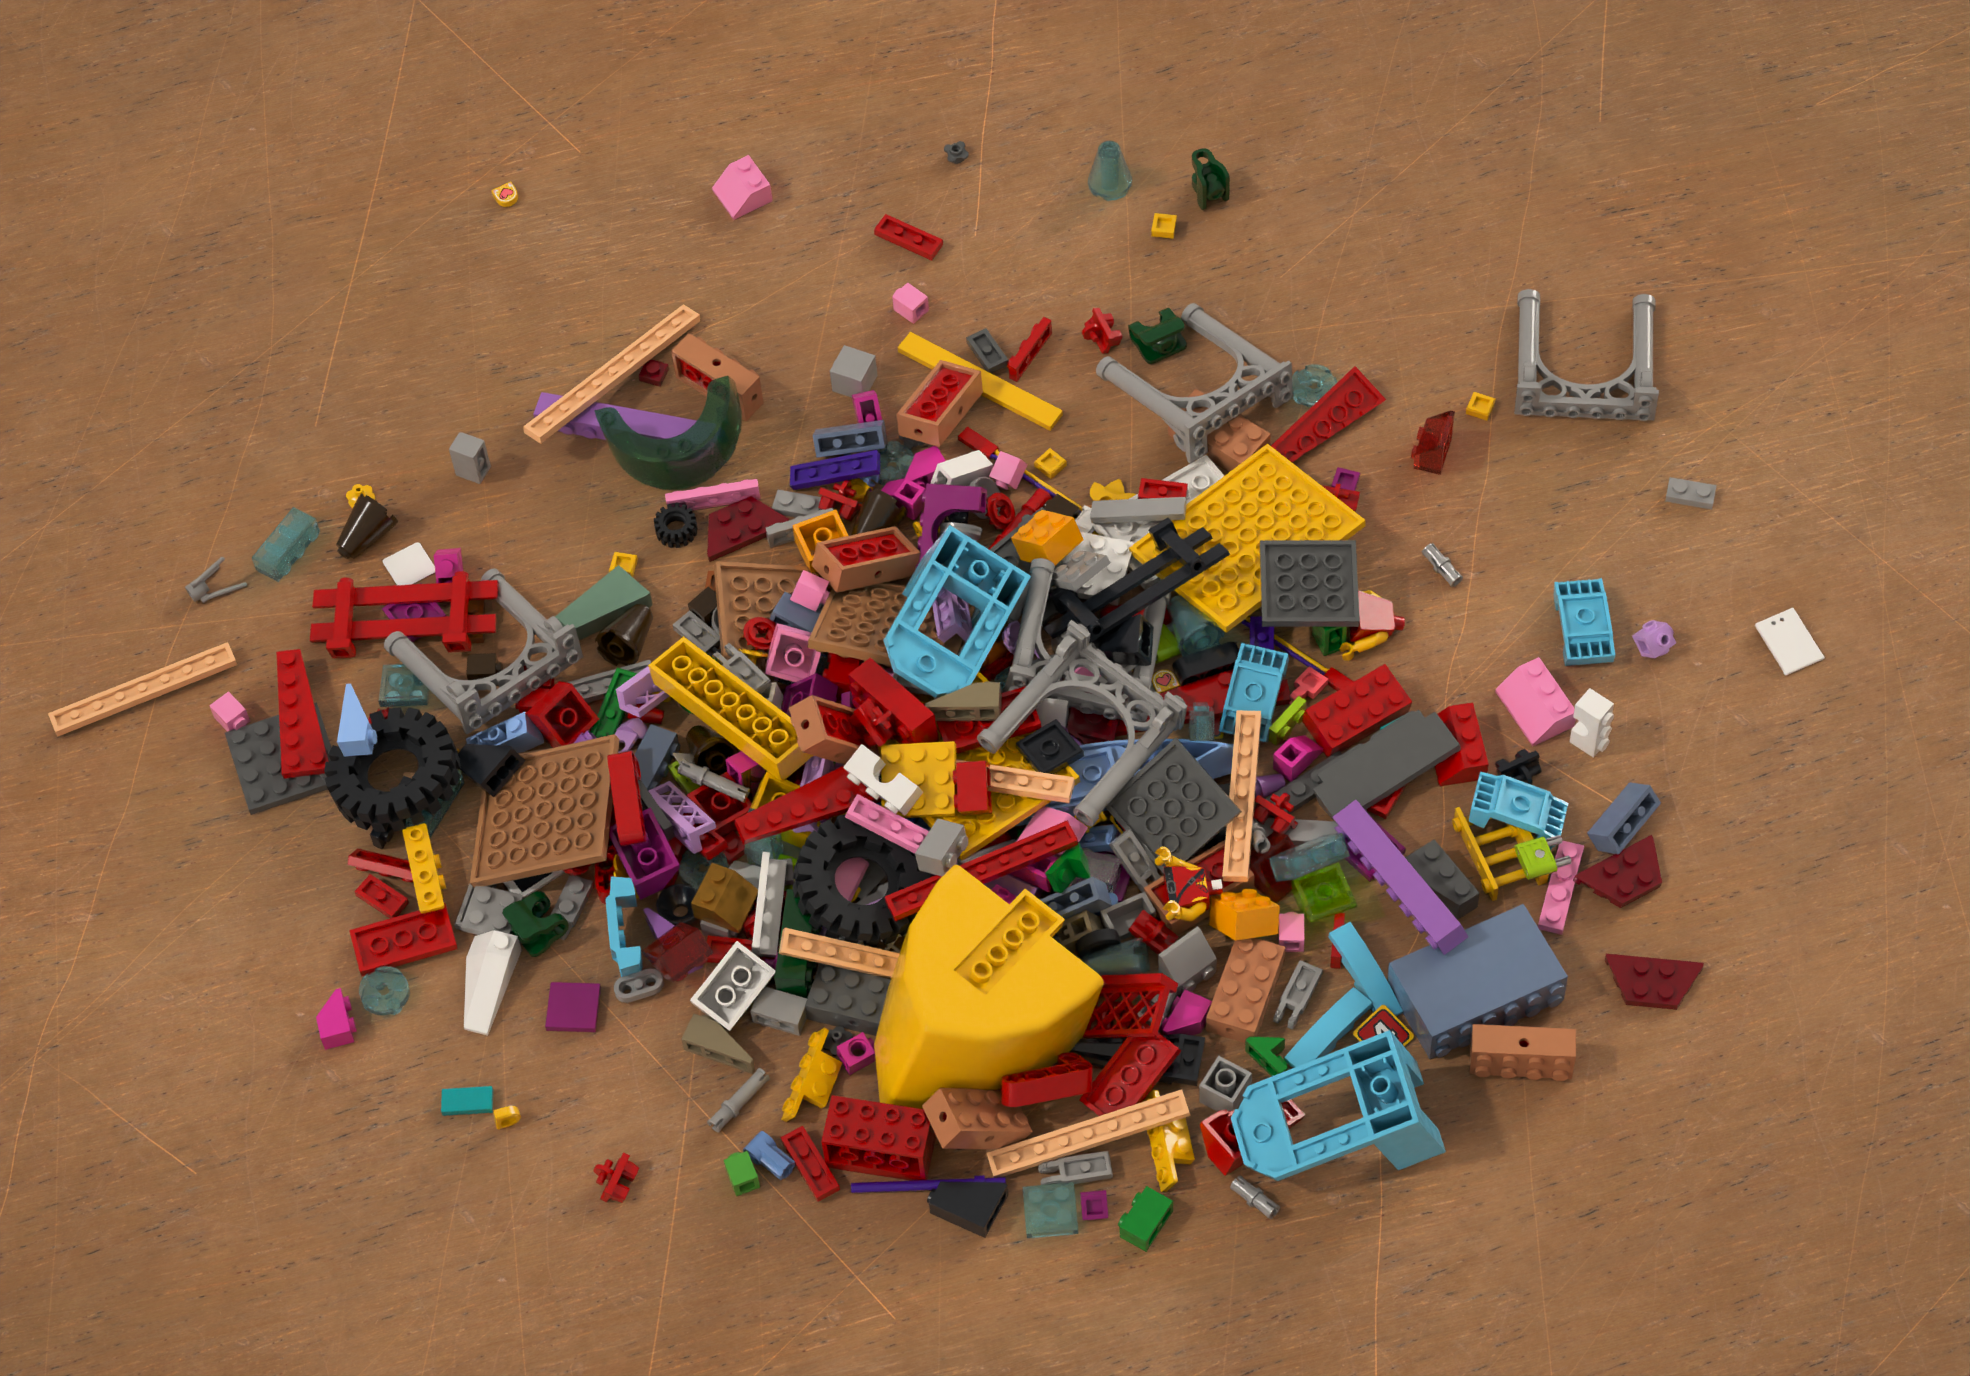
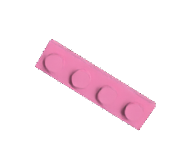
(715, 495)
(886, 823)
(1560, 889)

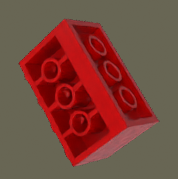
(878, 1139)

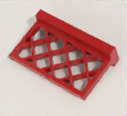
(1130, 987)

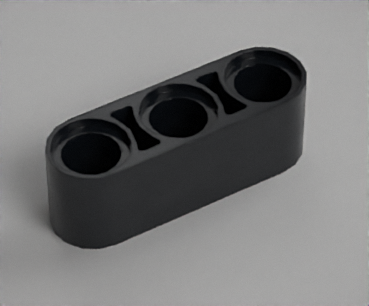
(1206, 663)

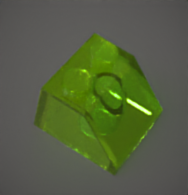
(1323, 893)

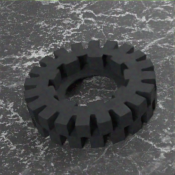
(436, 772)
(820, 897)

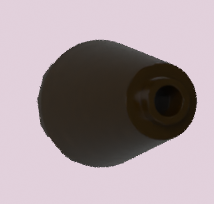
(878, 512)
(364, 527)
(625, 636)
(709, 749)

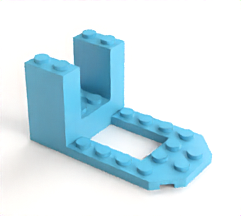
(972, 575)
(1384, 1085)

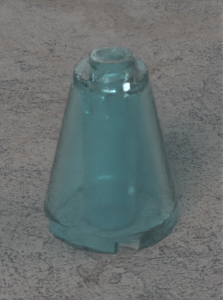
(1109, 172)
(1192, 627)
(1120, 959)

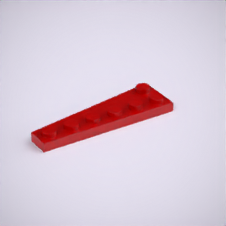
(1335, 410)
(1210, 690)
(300, 732)
(808, 804)

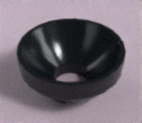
(674, 897)

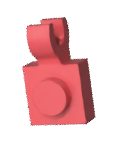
(1308, 684)

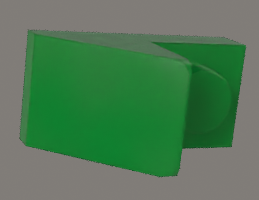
(1068, 867)
(1265, 1052)

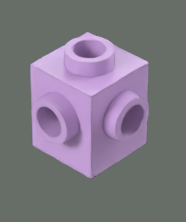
(1654, 639)

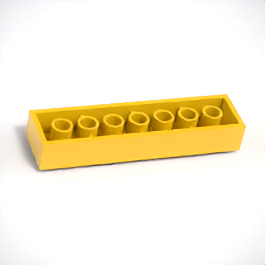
(729, 707)

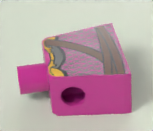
(745, 772)

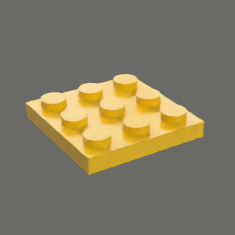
(929, 768)

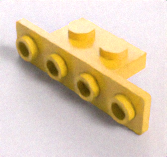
(424, 868)
(815, 1077)
(1169, 1145)

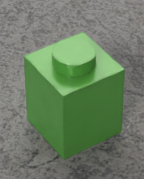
(741, 1173)

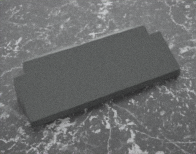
(1385, 762)

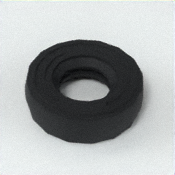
(1097, 941)

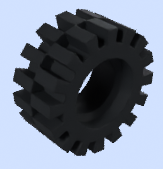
(675, 536)

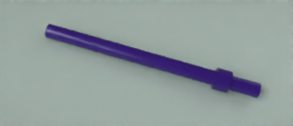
(914, 1185)

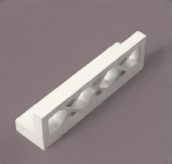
(769, 906)

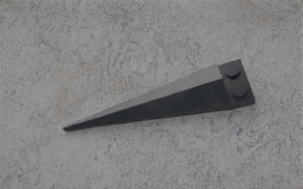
(1183, 1070)

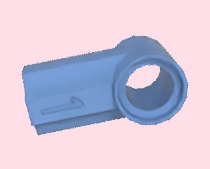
(764, 1151)

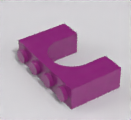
(941, 502)

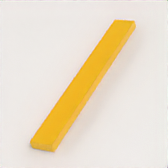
(993, 386)

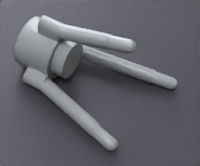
(198, 588)

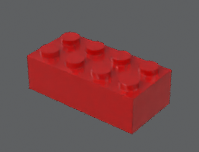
(1356, 711)
(909, 718)

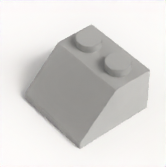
(1188, 961)

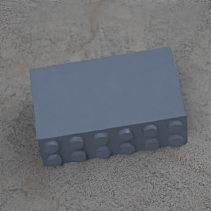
(1485, 980)

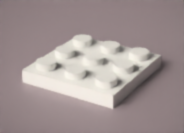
(1118, 555)

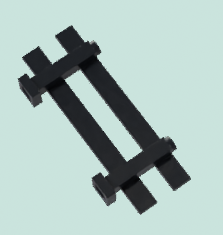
(1178, 549)

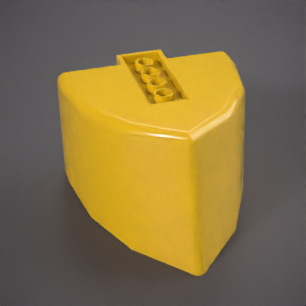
(978, 994)

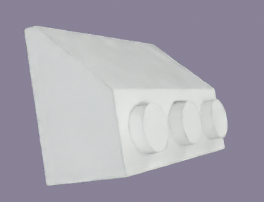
(733, 986)

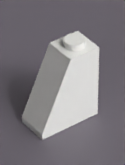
(962, 469)

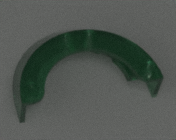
(683, 459)

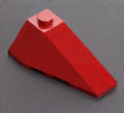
(1221, 1139)

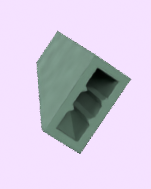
(604, 603)

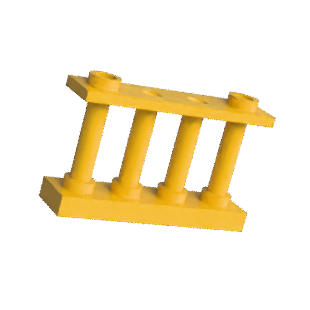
(1488, 882)

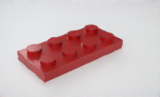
(966, 732)
(402, 940)
(1130, 1073)

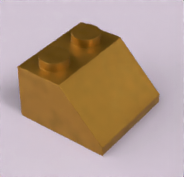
(724, 898)

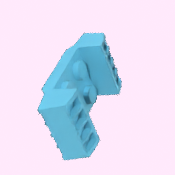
(1584, 622)
(1254, 686)
(1517, 805)
(622, 896)

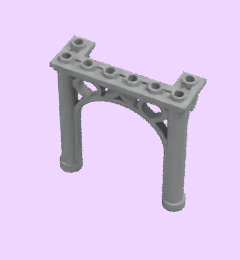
(1531, 400)
(1224, 403)
(1030, 639)
(1075, 653)
(514, 683)

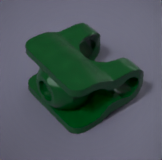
(1209, 179)
(1159, 340)
(534, 932)

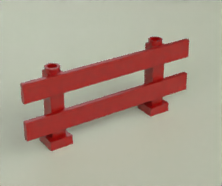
(453, 628)

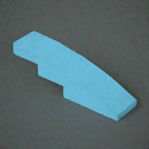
(1364, 968)
(1329, 1029)

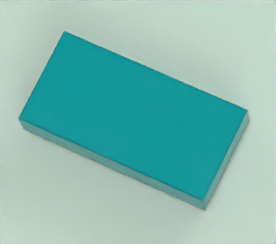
(467, 1100)

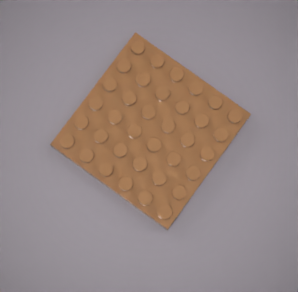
(859, 619)
(547, 814)

